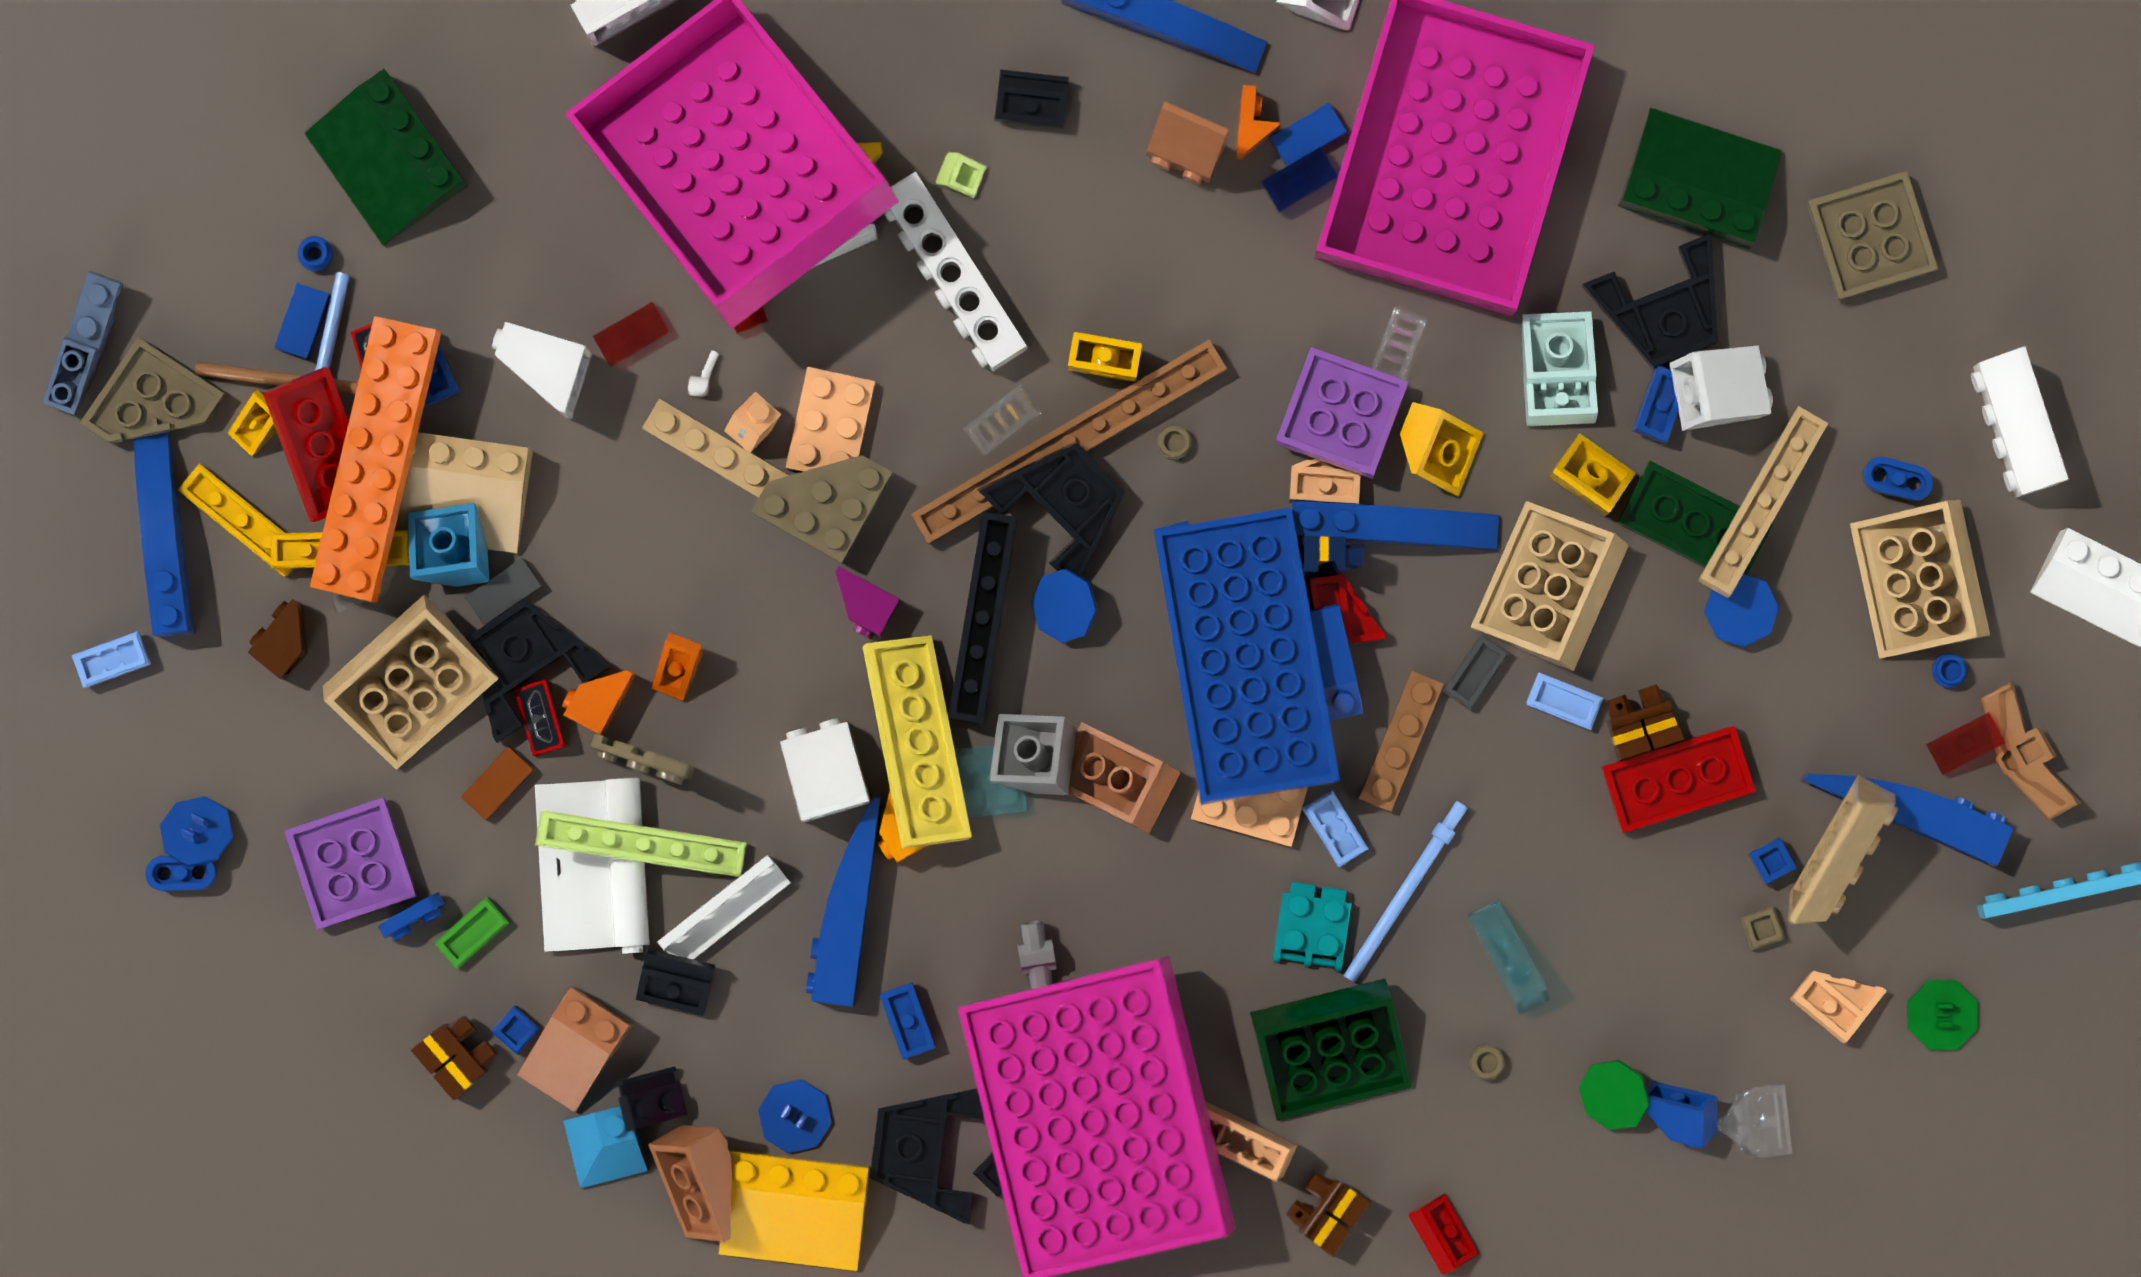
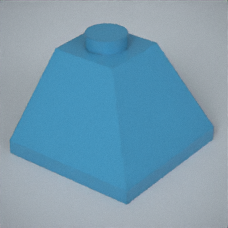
(448, 546)
(603, 1147)

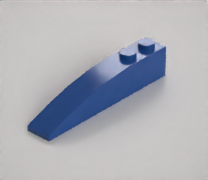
(1182, 28)
(1396, 525)
(162, 537)
(1934, 817)
(844, 918)

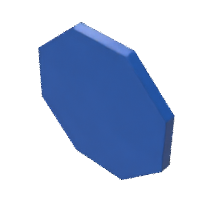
(1064, 605)
(1745, 614)
(196, 831)
(794, 1116)

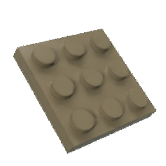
(1872, 235)

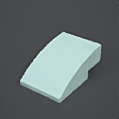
(1559, 368)

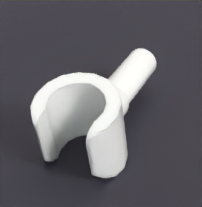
(700, 385)

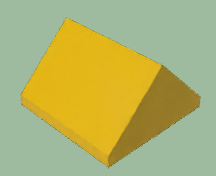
(1592, 475)

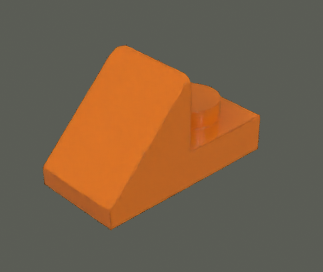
(1250, 131)
(677, 666)

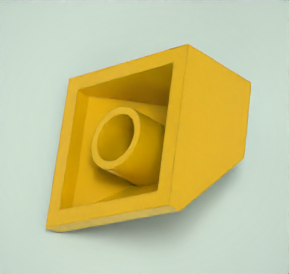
(1439, 446)

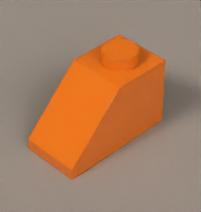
(597, 701)

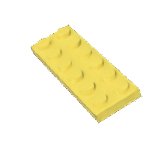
(916, 741)

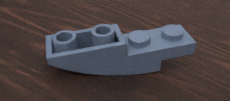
(84, 343)

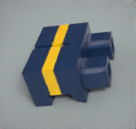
(1329, 552)

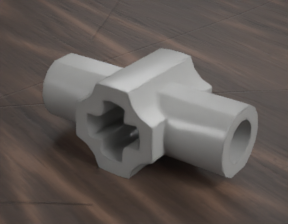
(1036, 954)

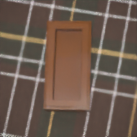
(497, 783)

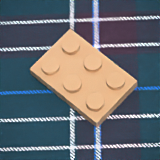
(829, 419)
(1261, 816)

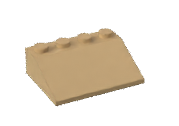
(469, 471)
(1920, 579)
(1550, 585)
(409, 682)
(1840, 852)

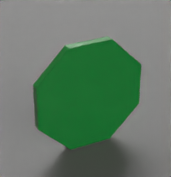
(1942, 1015)
(1614, 1095)

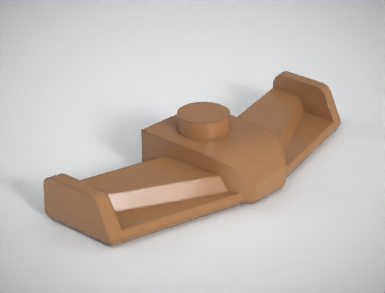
(2025, 755)

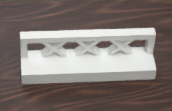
(726, 910)

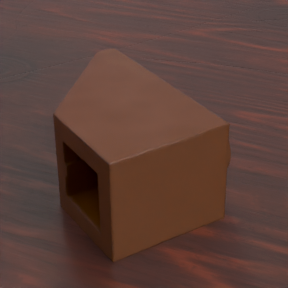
(283, 642)

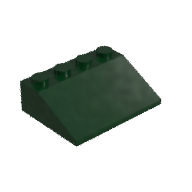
(384, 157)
(1700, 178)
(1331, 1049)

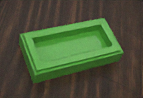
(472, 932)

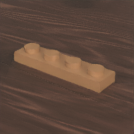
(1401, 741)

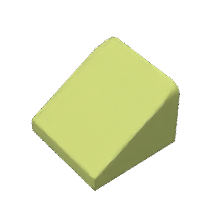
(961, 174)

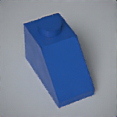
(1683, 1113)

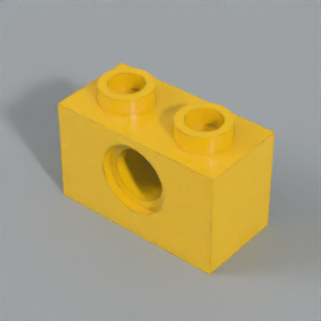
(1104, 356)

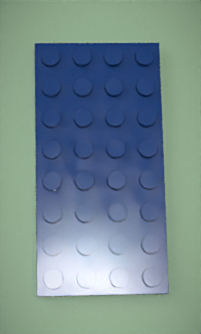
(1246, 656)

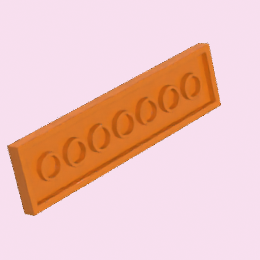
(375, 459)

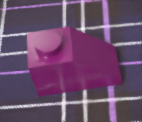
(866, 604)

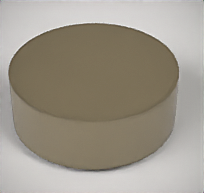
(1174, 442)
(1486, 1062)

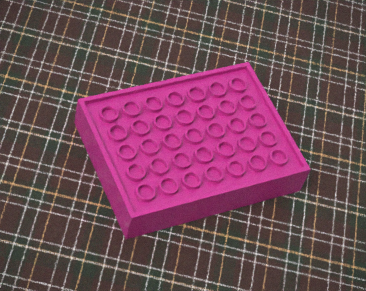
(1454, 152)
(732, 158)
(1097, 1119)

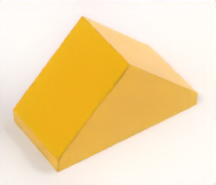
(253, 425)

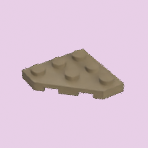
(150, 397)
(825, 503)
(643, 760)

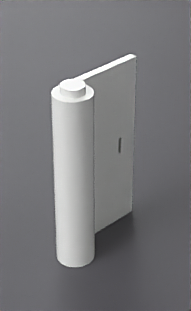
(595, 896)

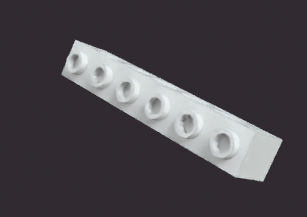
(1008, 342)

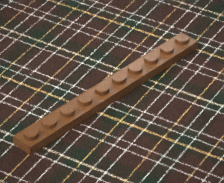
(1087, 430)

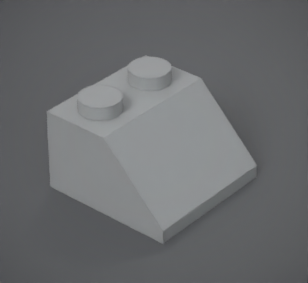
(1033, 753)

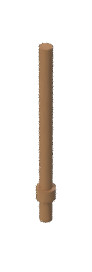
(262, 376)

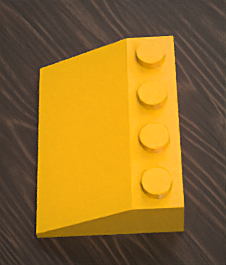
(796, 1210)

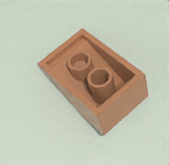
(1186, 144)
(1119, 778)
(574, 1048)
(697, 1179)

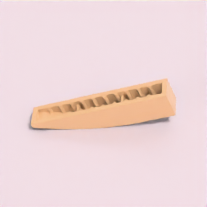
(1250, 1143)

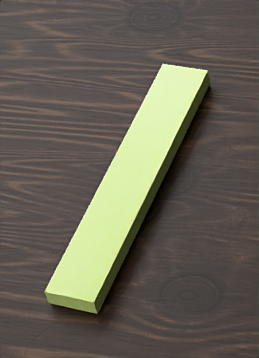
(640, 843)

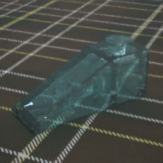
(1509, 957)

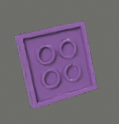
(1341, 412)
(350, 863)

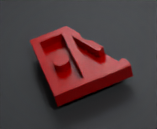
(1357, 620)

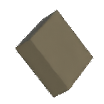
(1762, 927)

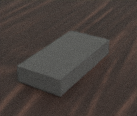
(503, 591)
(1475, 672)

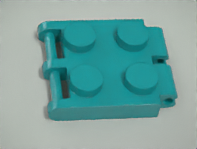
(1312, 925)

